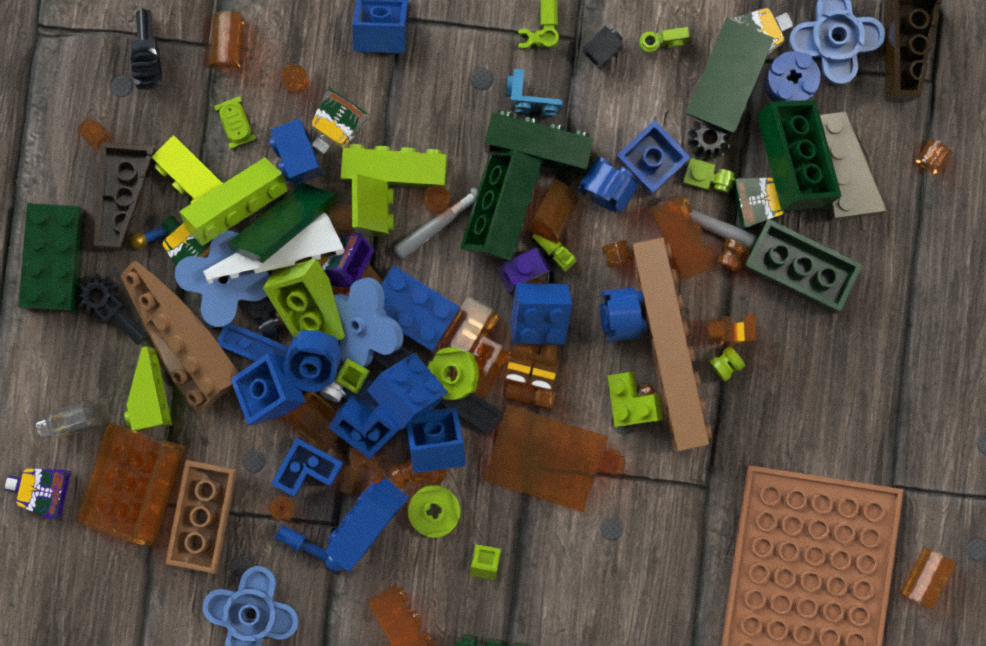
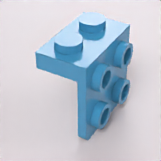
(525, 104)

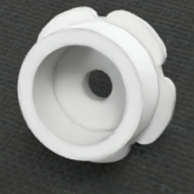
(333, 392)

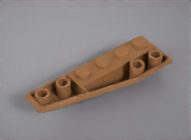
(181, 340)

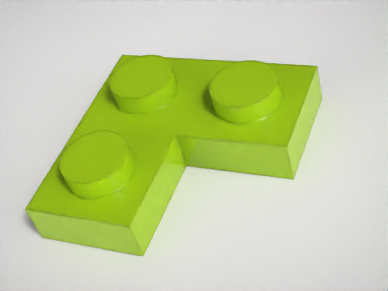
(626, 404)

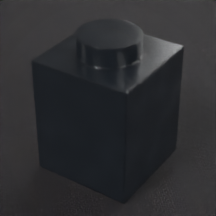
(603, 47)

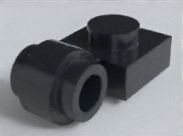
(270, 325)

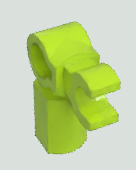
(549, 20)
(562, 256)

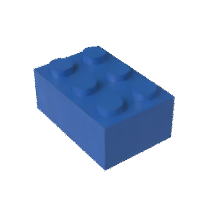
(417, 308)
(364, 523)

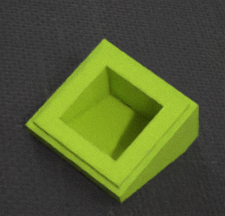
(352, 376)
(485, 562)

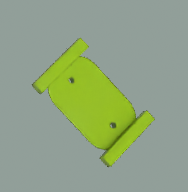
(235, 122)

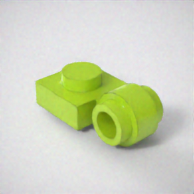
(672, 38)
(700, 175)

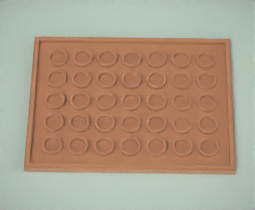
(811, 561)

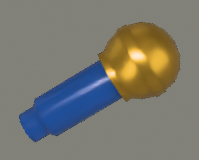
(140, 239)

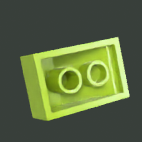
(371, 206)
(305, 299)
(147, 397)

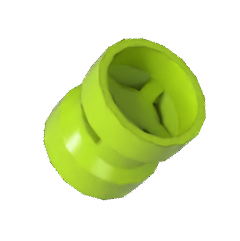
(727, 363)

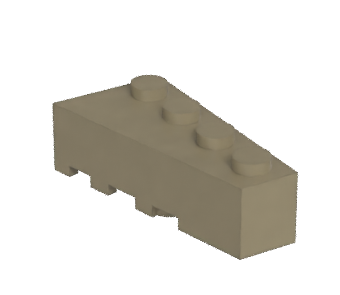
(855, 180)

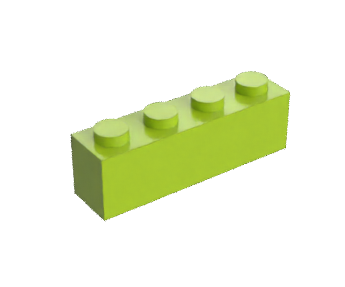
(395, 167)
(233, 201)

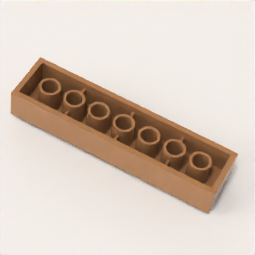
(669, 346)

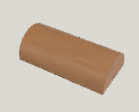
(201, 516)

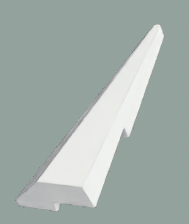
(312, 241)

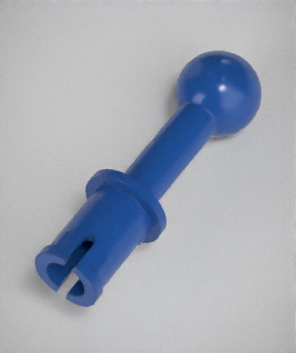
(298, 542)

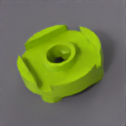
(466, 367)
(446, 519)

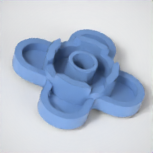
(837, 58)
(218, 299)
(366, 323)
(254, 592)

